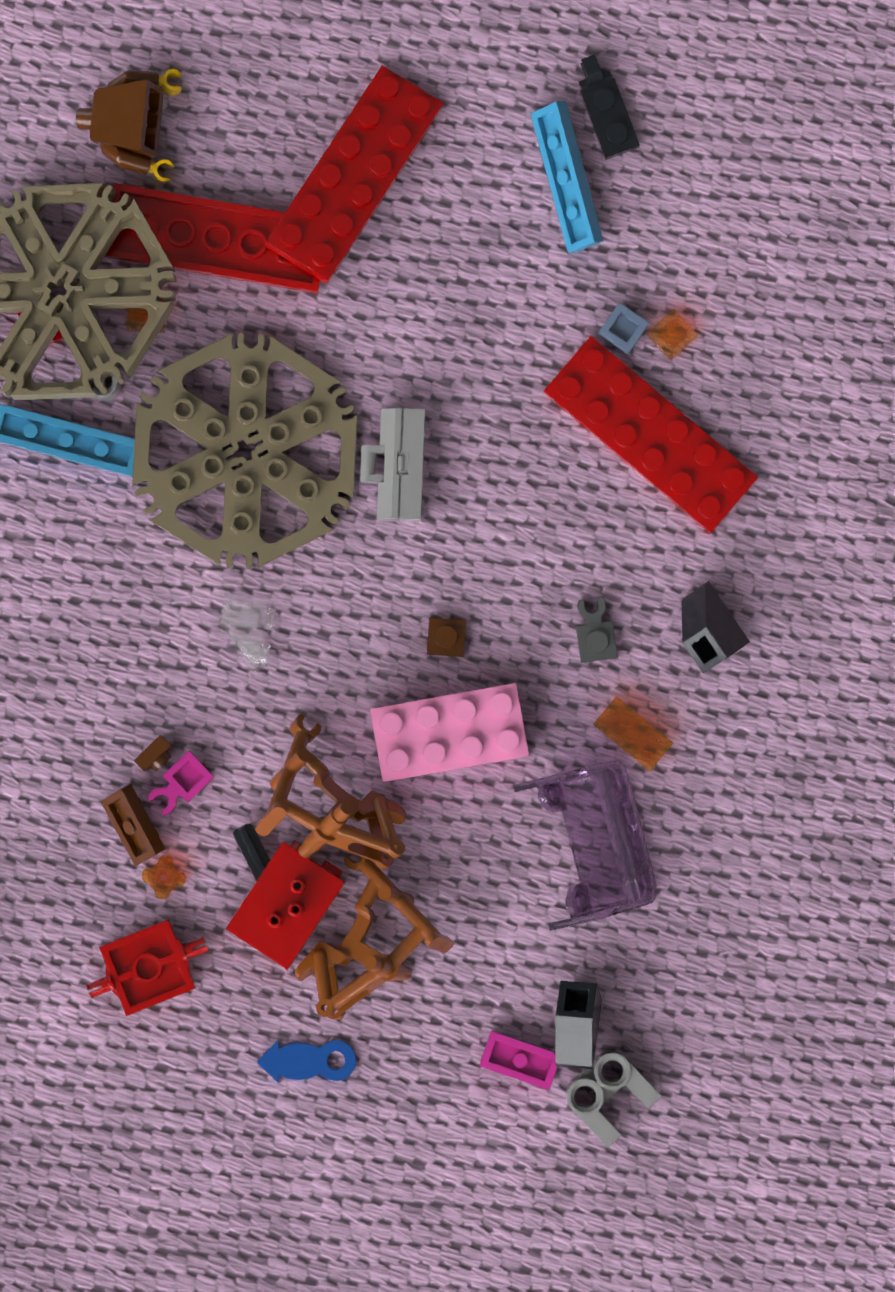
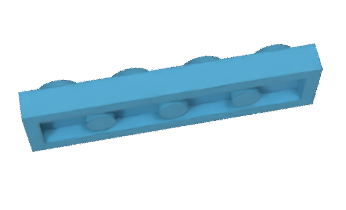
(566, 177)
(66, 440)

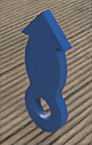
(306, 1060)

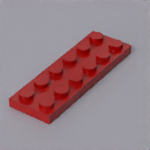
(354, 174)
(210, 239)
(650, 434)

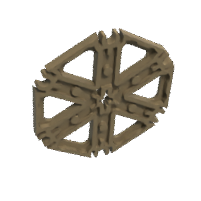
(97, 289)
(271, 470)

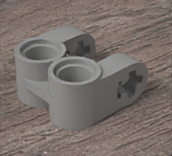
(604, 1090)

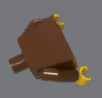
(128, 119)

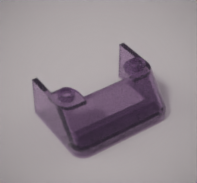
(603, 839)

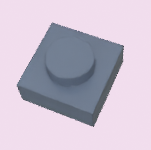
(623, 328)

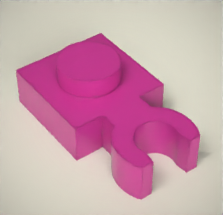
(185, 779)

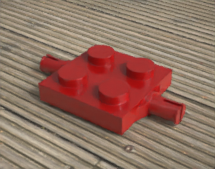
(147, 967)

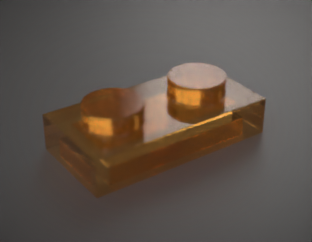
(632, 733)

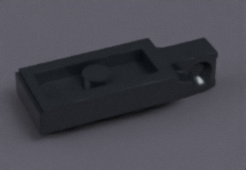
(606, 110)

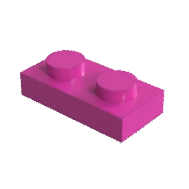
(519, 1060)

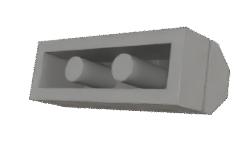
(403, 464)

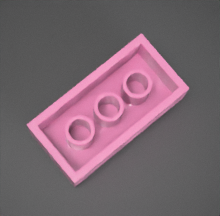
(449, 732)

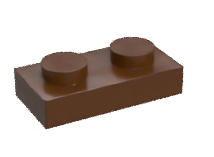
(133, 825)

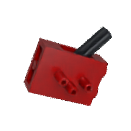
(286, 899)

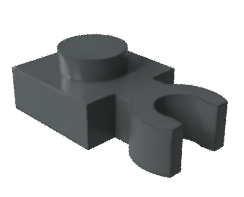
(595, 638)

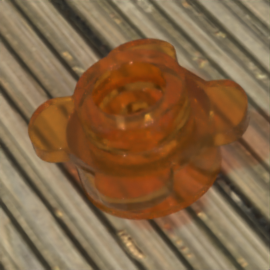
(153, 875)

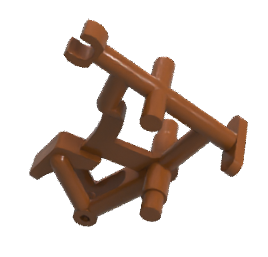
(331, 829)
(379, 966)

